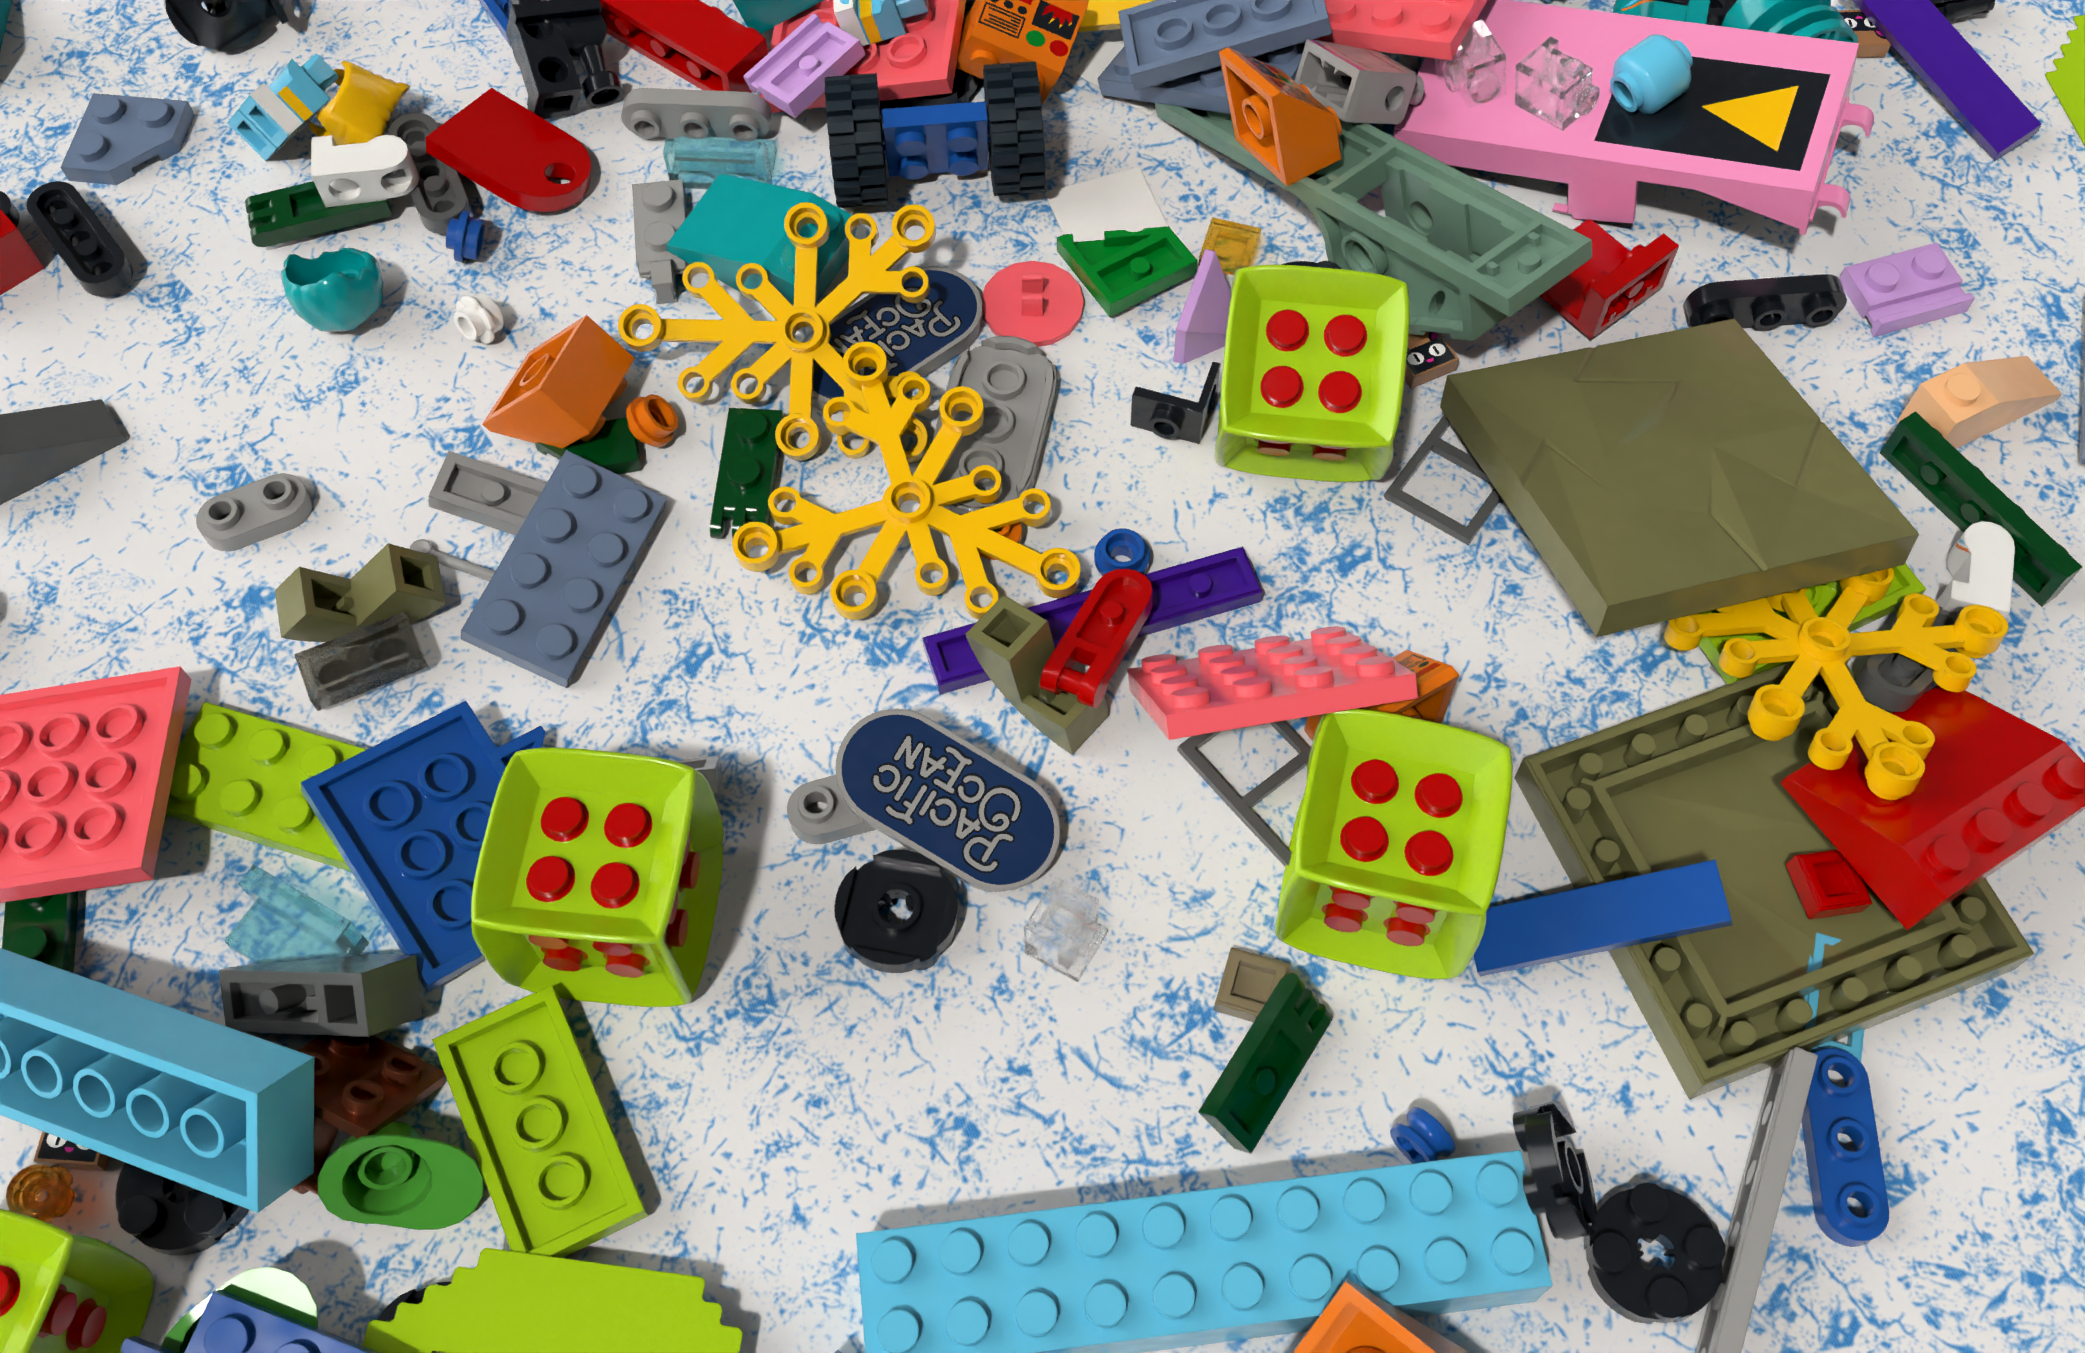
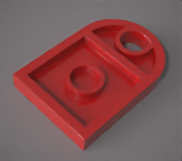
(513, 153)

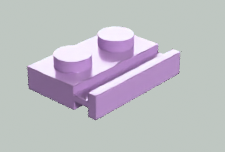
(797, 67)
(1905, 289)

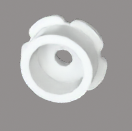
(478, 317)

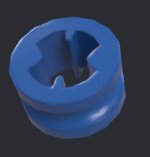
(1422, 1137)

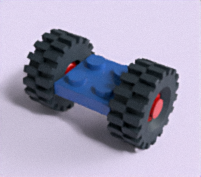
(936, 136)

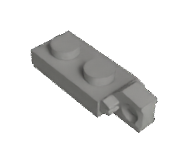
(657, 216)

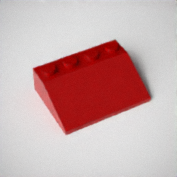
(1981, 802)

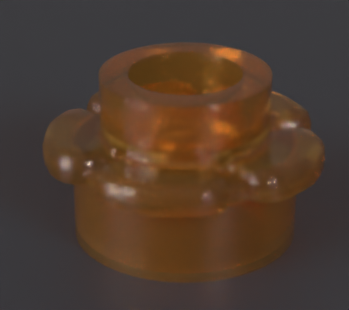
(31, 1181)

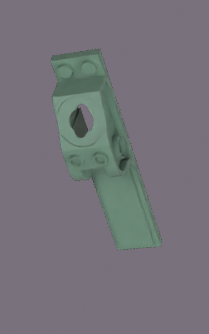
(1463, 258)

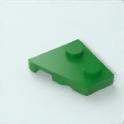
(1128, 265)

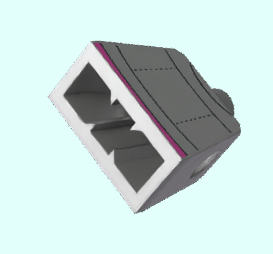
(1378, 86)

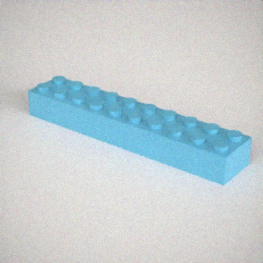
(1206, 1262)

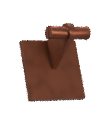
(361, 1089)

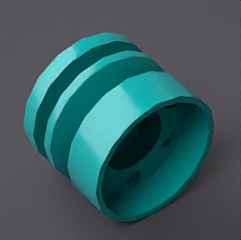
(1791, 17)

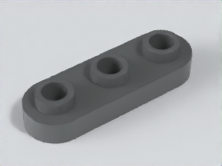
(439, 188)
(1895, 680)

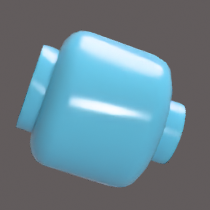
(1651, 74)

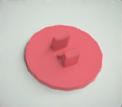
(1033, 302)

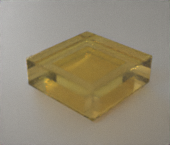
(1233, 244)

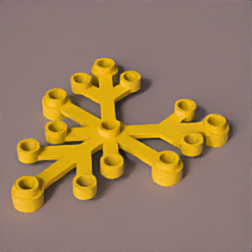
(740, 332)
(968, 532)
(1826, 647)

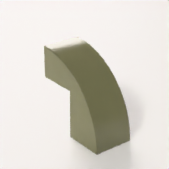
(327, 606)
(1013, 650)

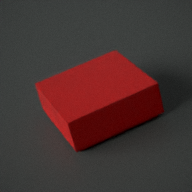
(1827, 884)

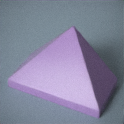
(1205, 312)

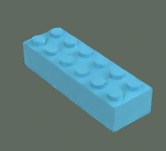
(154, 1085)

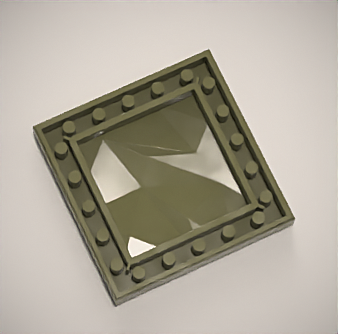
(1673, 475)
(1707, 788)

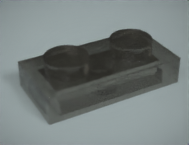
(361, 661)

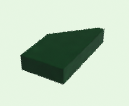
(610, 448)

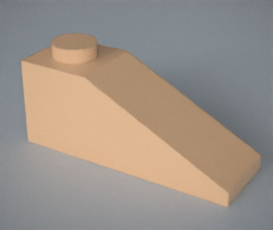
(1981, 397)

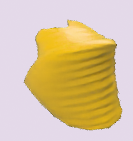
(360, 106)

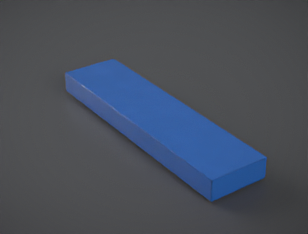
(1603, 918)

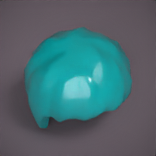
(334, 289)

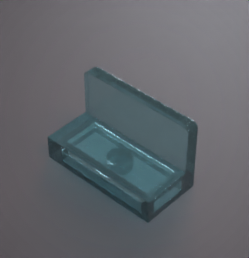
(704, 159)
(289, 925)

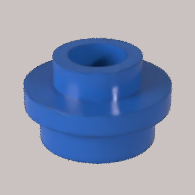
(465, 236)
(1125, 543)

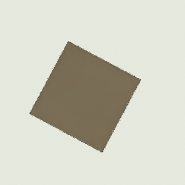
(1248, 984)

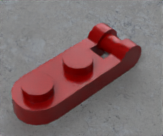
(1099, 636)

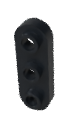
(80, 238)
(1768, 301)

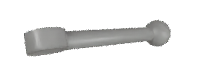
(424, 546)

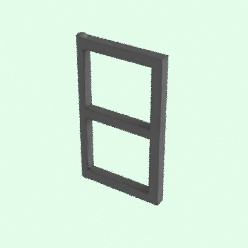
(1425, 512)
(1243, 805)

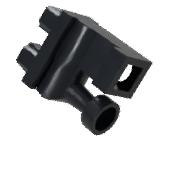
(545, 43)

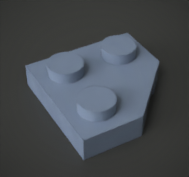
(123, 133)

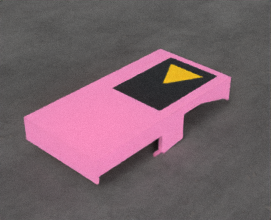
(1745, 131)

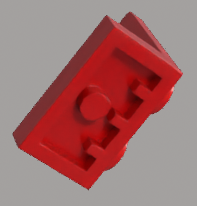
(1611, 280)

